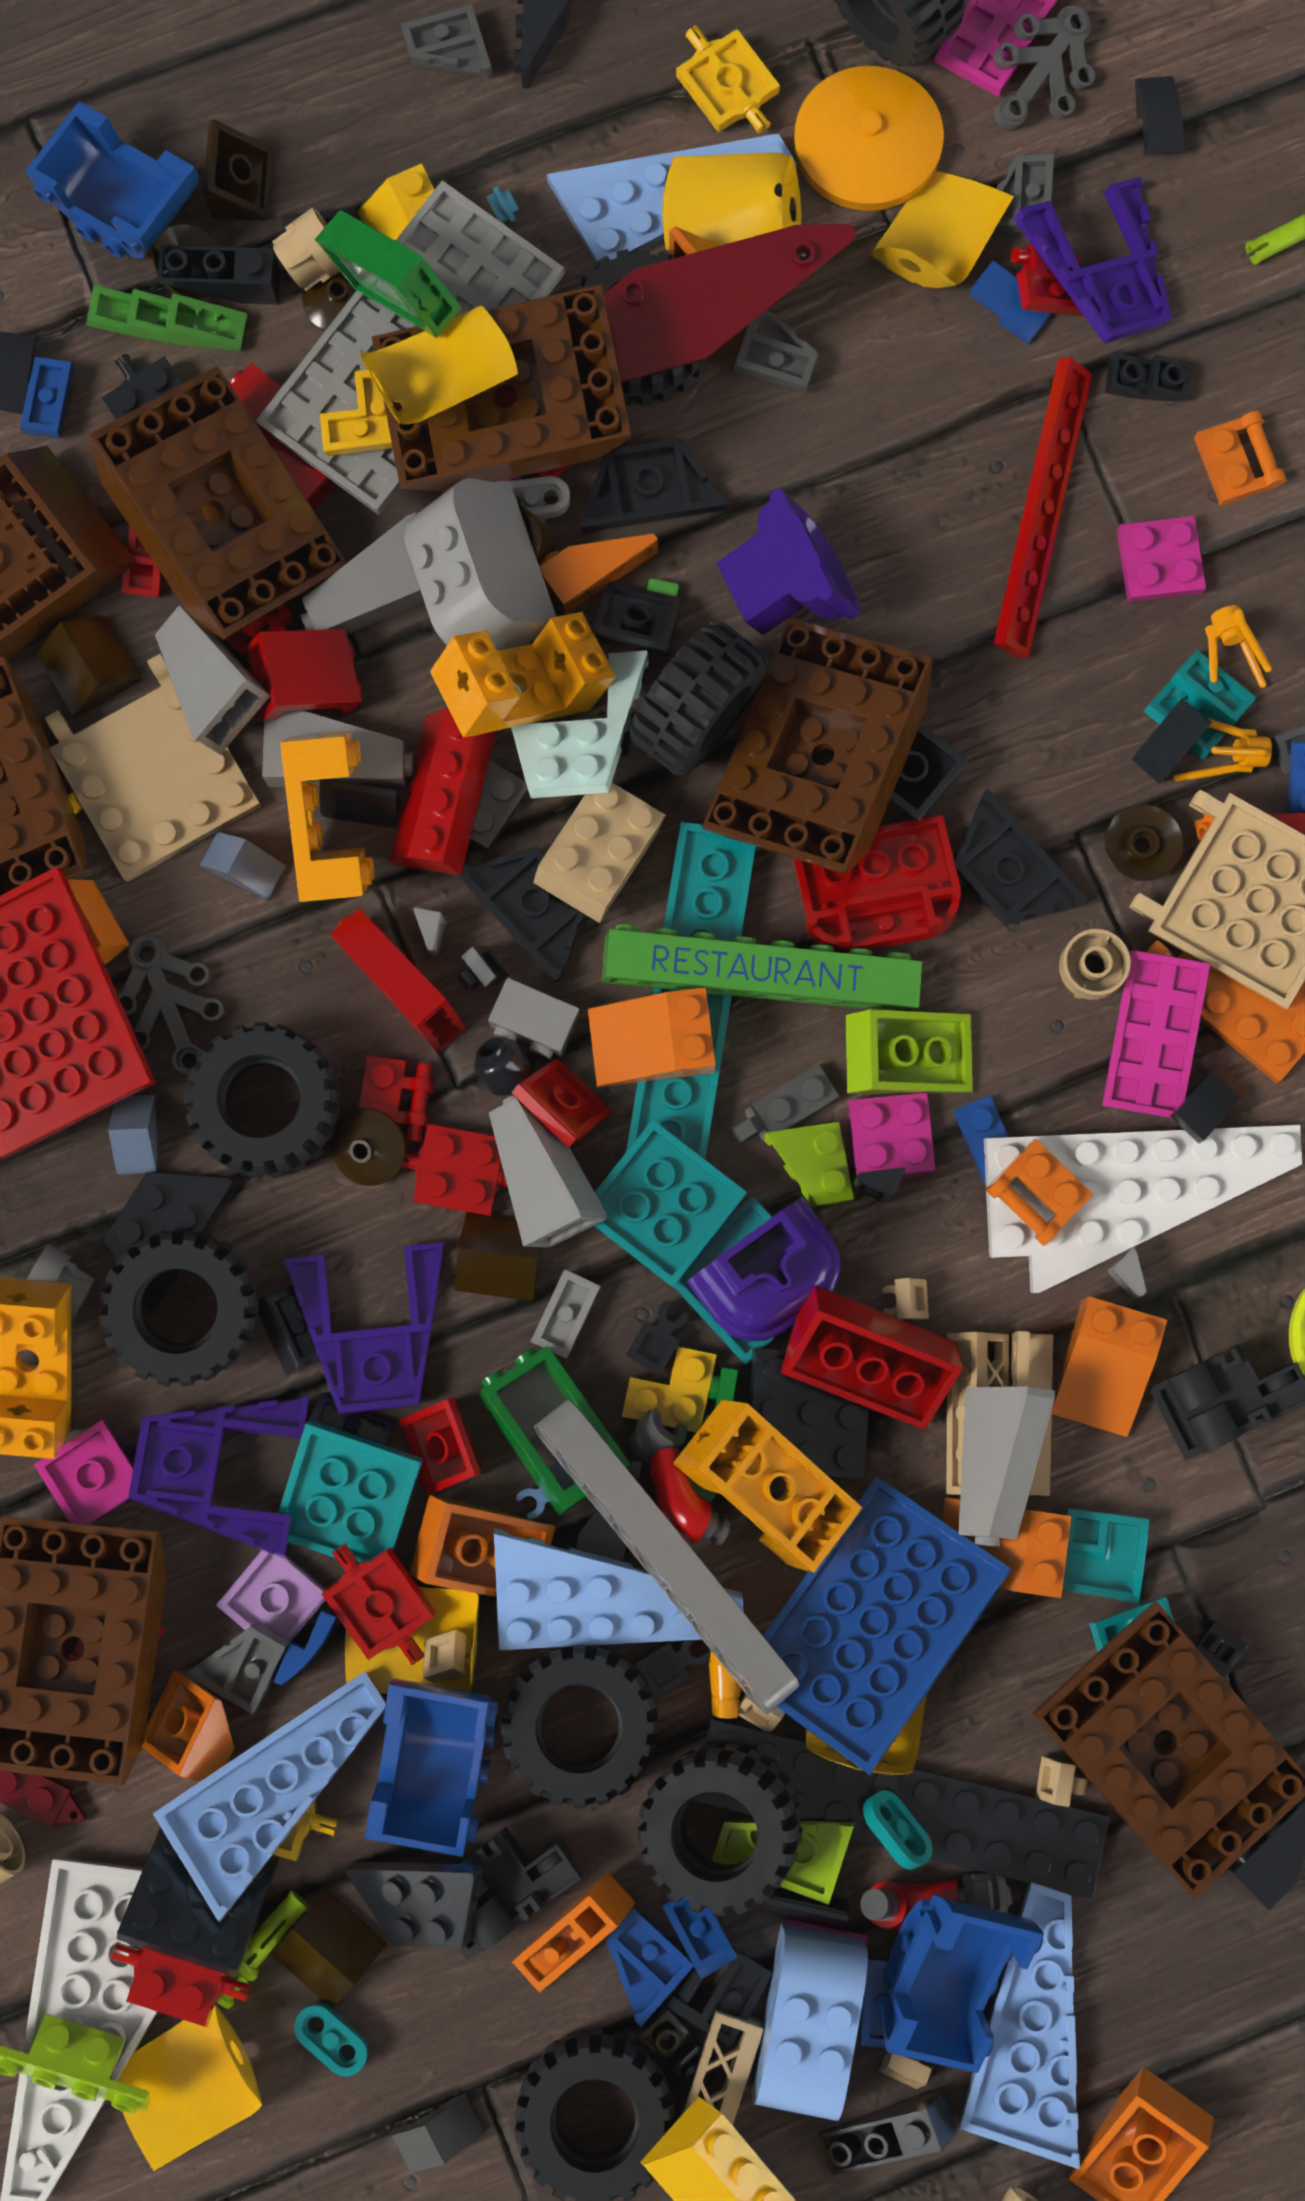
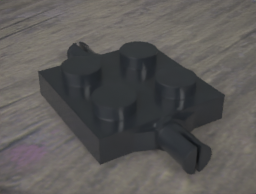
(140, 385)

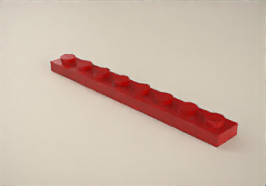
(1043, 508)

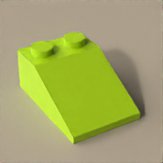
(908, 1052)

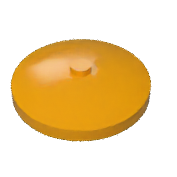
(868, 138)

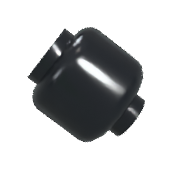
(501, 1065)

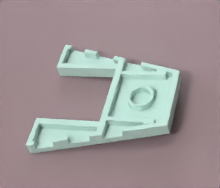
(582, 754)

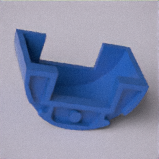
(109, 185)
(431, 1766)
(943, 1975)

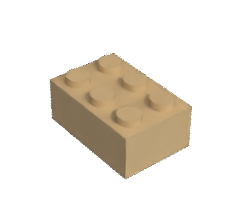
(598, 850)

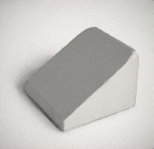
(432, 928)
(1128, 1273)

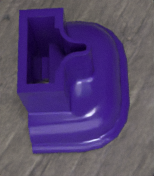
(787, 569)
(764, 1291)

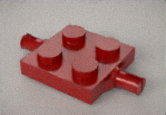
(457, 1170)
(378, 1603)
(176, 1985)

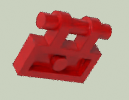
(1039, 287)
(384, 1087)

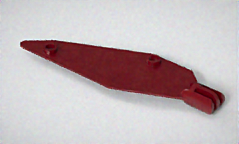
(703, 299)

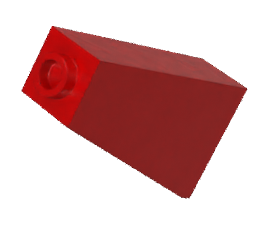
(256, 392)
(398, 980)

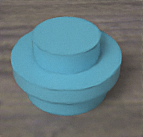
(503, 204)

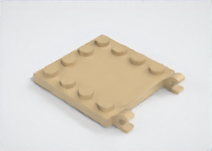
(149, 779)
(1240, 900)

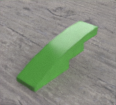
(166, 319)

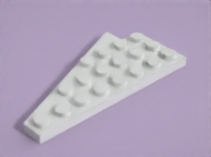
(1138, 1189)
(82, 1985)

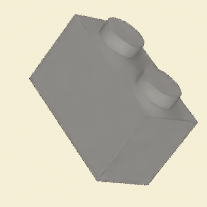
(534, 1019)

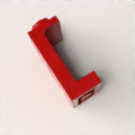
(305, 671)

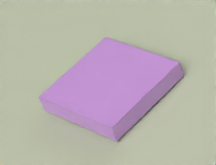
(273, 1594)

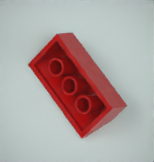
(442, 797)
(871, 1358)

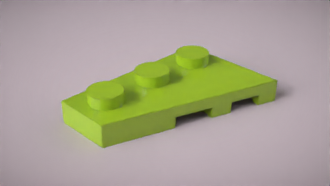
(817, 1860)

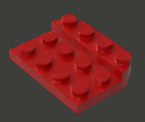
(893, 895)

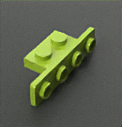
(75, 2059)

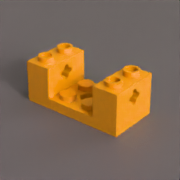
(557, 676)
(331, 872)
(35, 1397)
(740, 1457)

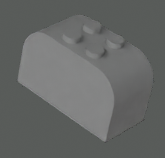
(478, 565)

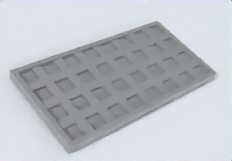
(478, 265)

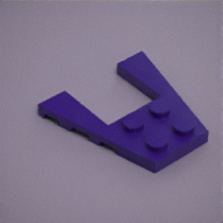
(1114, 295)
(376, 1365)
(180, 1464)

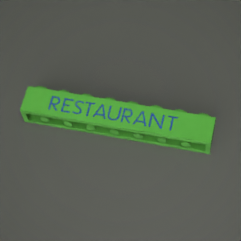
(761, 970)

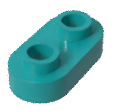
(897, 1830)
(327, 2042)

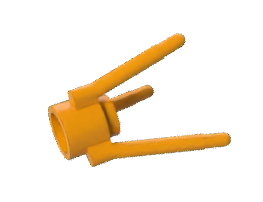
(1231, 628)
(1248, 752)

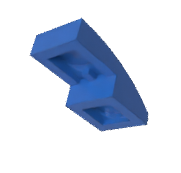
(1000, 294)
(300, 1655)

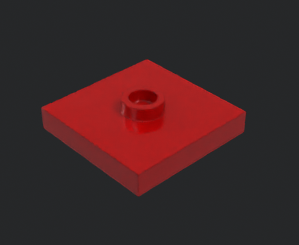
(562, 1102)

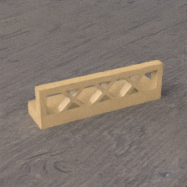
(1034, 1368)
(976, 1373)
(739, 2068)

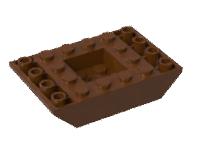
(564, 409)
(207, 450)
(51, 547)
(820, 696)
(35, 810)
(87, 1584)
(1216, 1781)

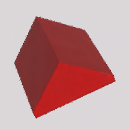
(445, 1444)

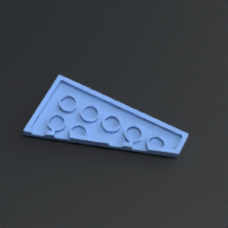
(622, 201)
(579, 1599)
(250, 1805)
(1030, 2077)

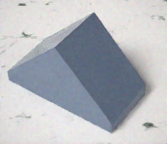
(243, 864)
(134, 1135)

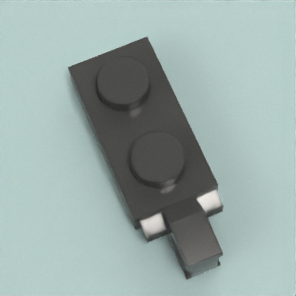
(787, 1105)

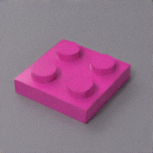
(1161, 559)
(892, 1134)
(89, 1475)

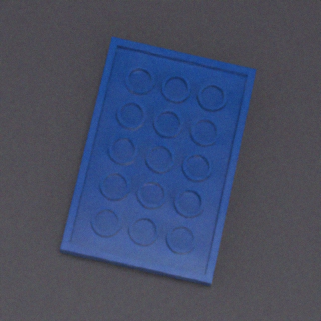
(880, 1623)

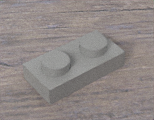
(565, 1313)

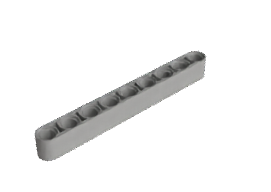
(667, 1557)

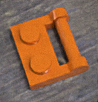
(1228, 463)
(1048, 1183)

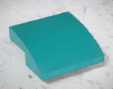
(1218, 701)

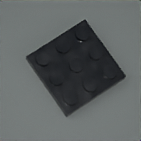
(815, 1421)
(175, 1920)

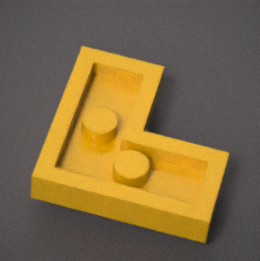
(358, 428)
(682, 1399)

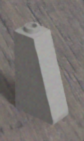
(367, 587)
(209, 681)
(383, 758)
(543, 1178)
(1000, 1458)

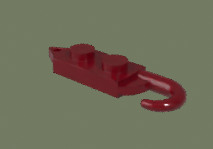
(39, 1798)

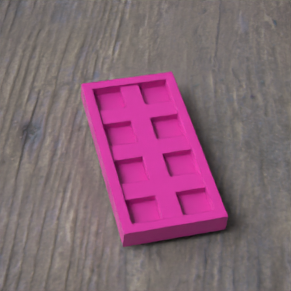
(982, 31)
(1155, 1034)

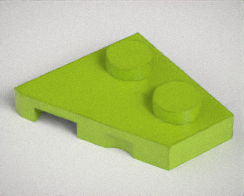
(816, 1161)

